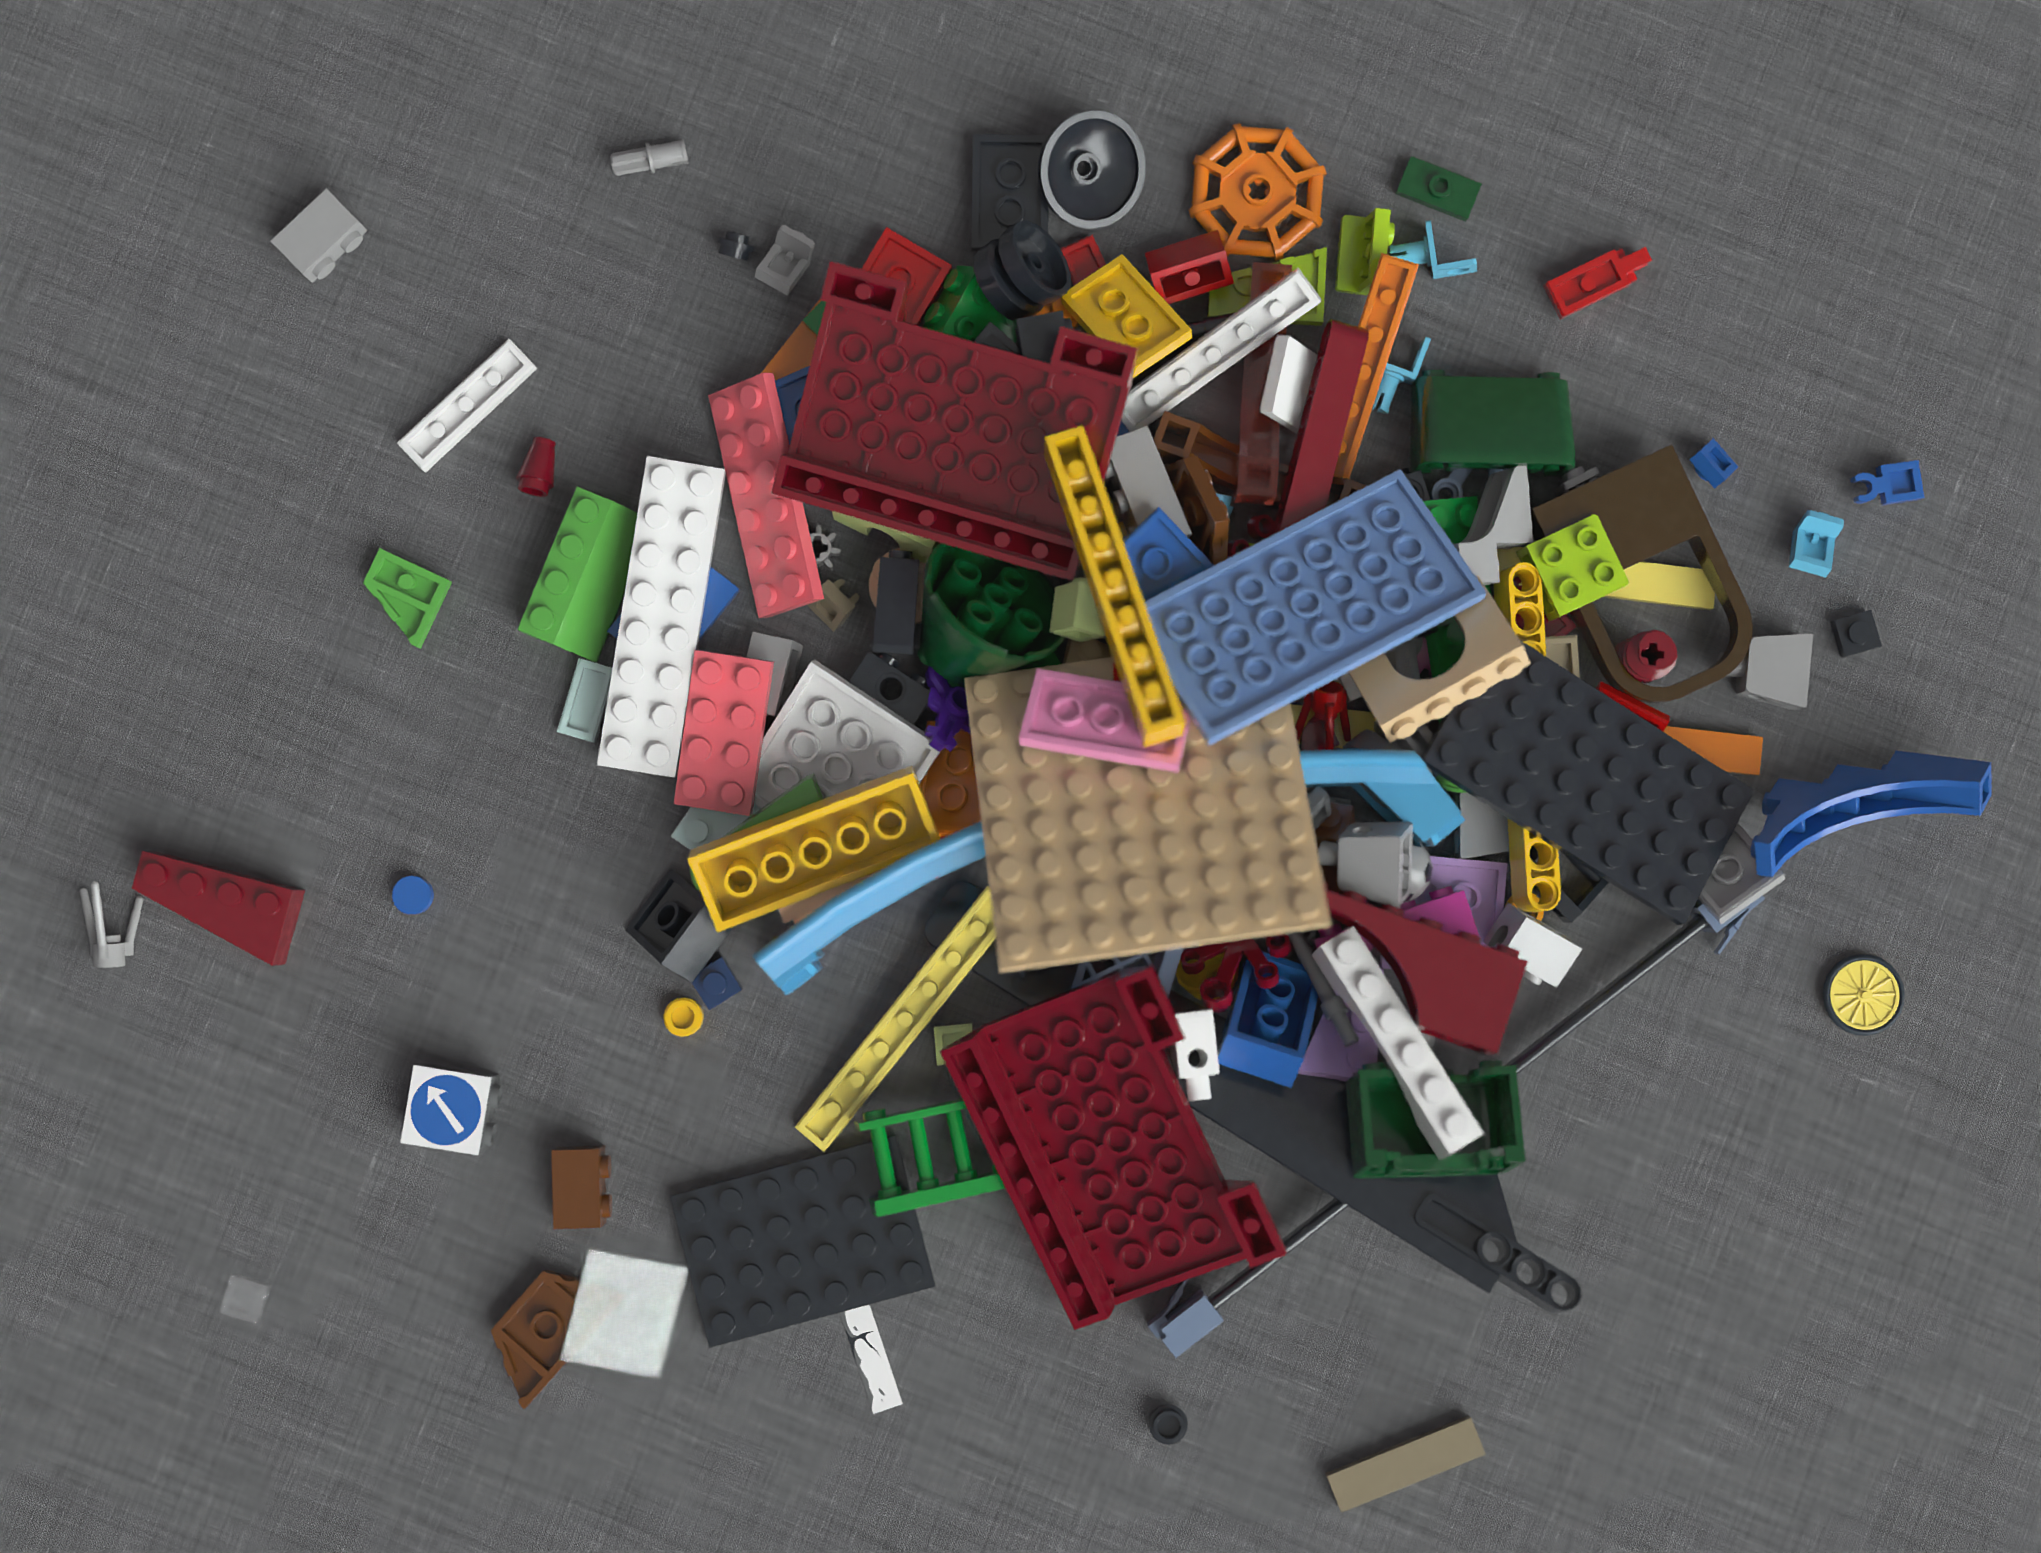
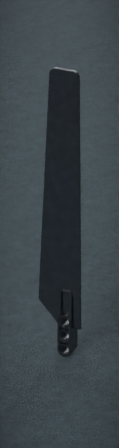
(1310, 1135)

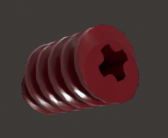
(1647, 655)

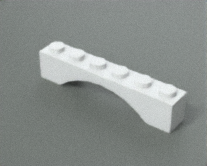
(1427, 1087)

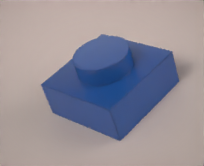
(1713, 463)

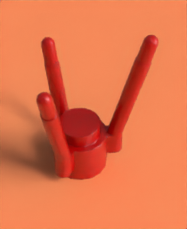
(1326, 703)

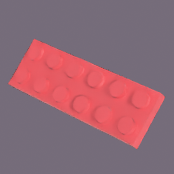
(769, 525)

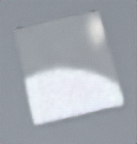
(624, 1312)

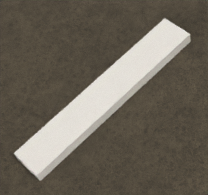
(1219, 349)

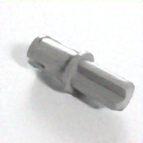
(649, 158)

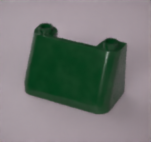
(1491, 423)

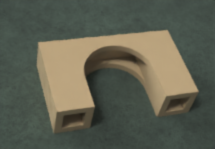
(1405, 704)

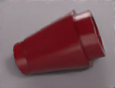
(537, 469)

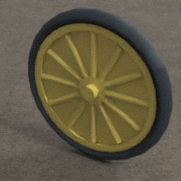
(1863, 994)

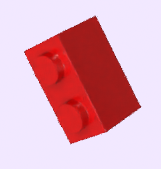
(1189, 267)

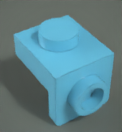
(1814, 543)

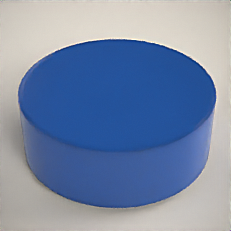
(412, 895)

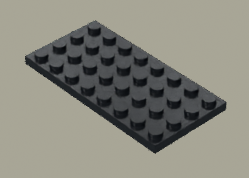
(1593, 782)

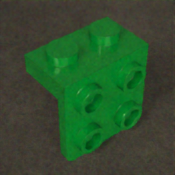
(964, 309)

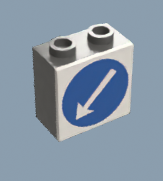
(451, 1109)

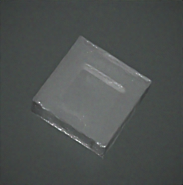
(245, 1298)

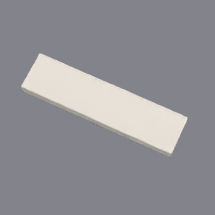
(467, 405)

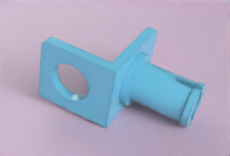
(1424, 252)
(1394, 375)

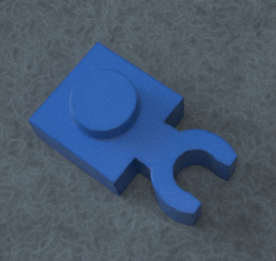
(1893, 483)

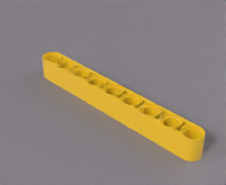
(1524, 872)

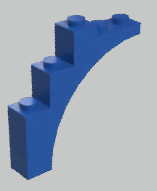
(1853, 795)

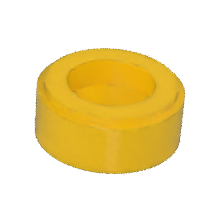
(683, 1016)

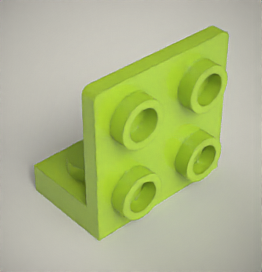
(1575, 566)

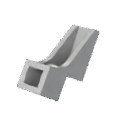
(1499, 523)

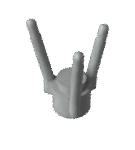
(107, 949)

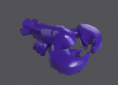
(951, 711)

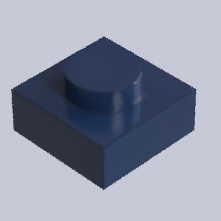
(716, 983)

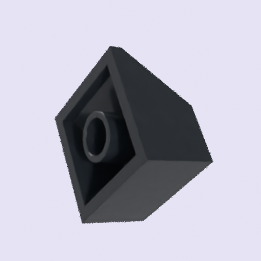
(677, 927)

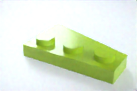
(1235, 296)

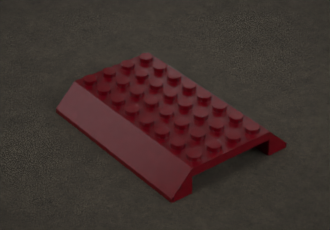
(946, 428)
(1105, 1145)

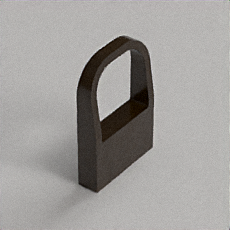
(1645, 513)

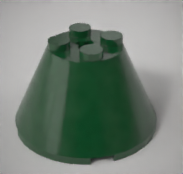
(983, 615)

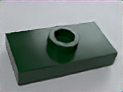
(1438, 189)

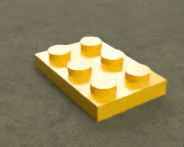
(1127, 310)

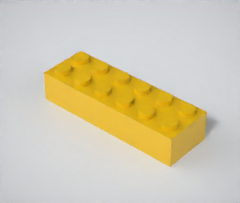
(813, 848)

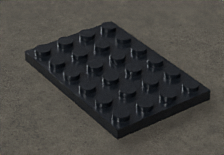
(798, 1243)

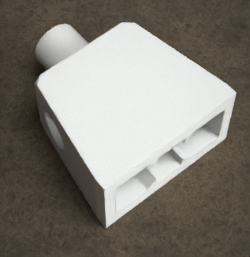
(1200, 1037)

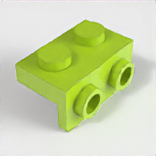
(1360, 249)

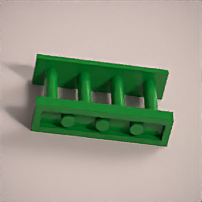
(929, 1189)

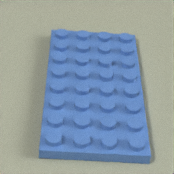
(1308, 605)

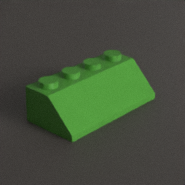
(583, 576)

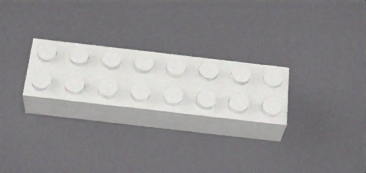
(661, 616)

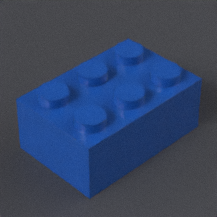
(1269, 1027)

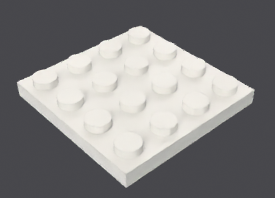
(838, 736)

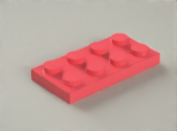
(723, 732)

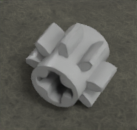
(826, 545)

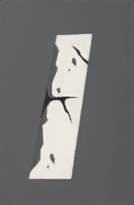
(871, 1359)

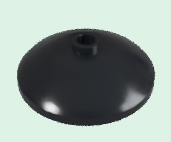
(1111, 173)

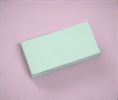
(586, 701)

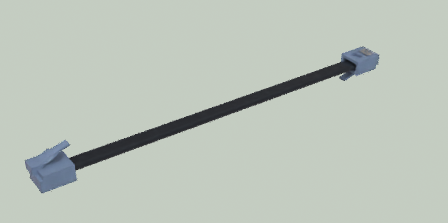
(1200, 1314)

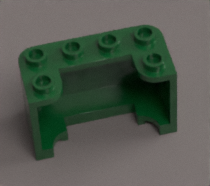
(1392, 1145)

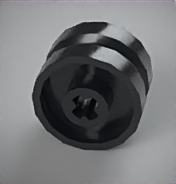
(1022, 271)

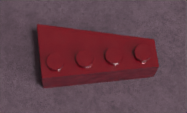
(232, 905)

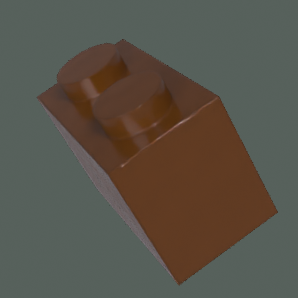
(580, 1187)

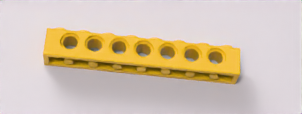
(1114, 587)

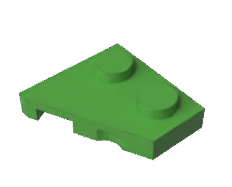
(407, 593)

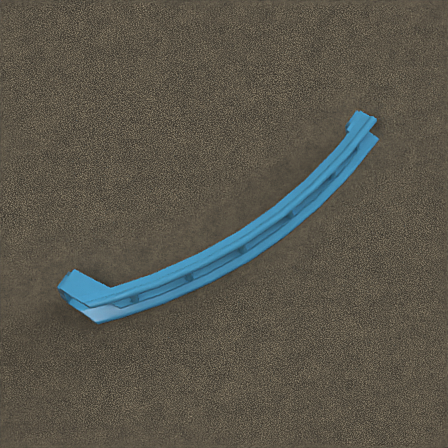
(1392, 775)

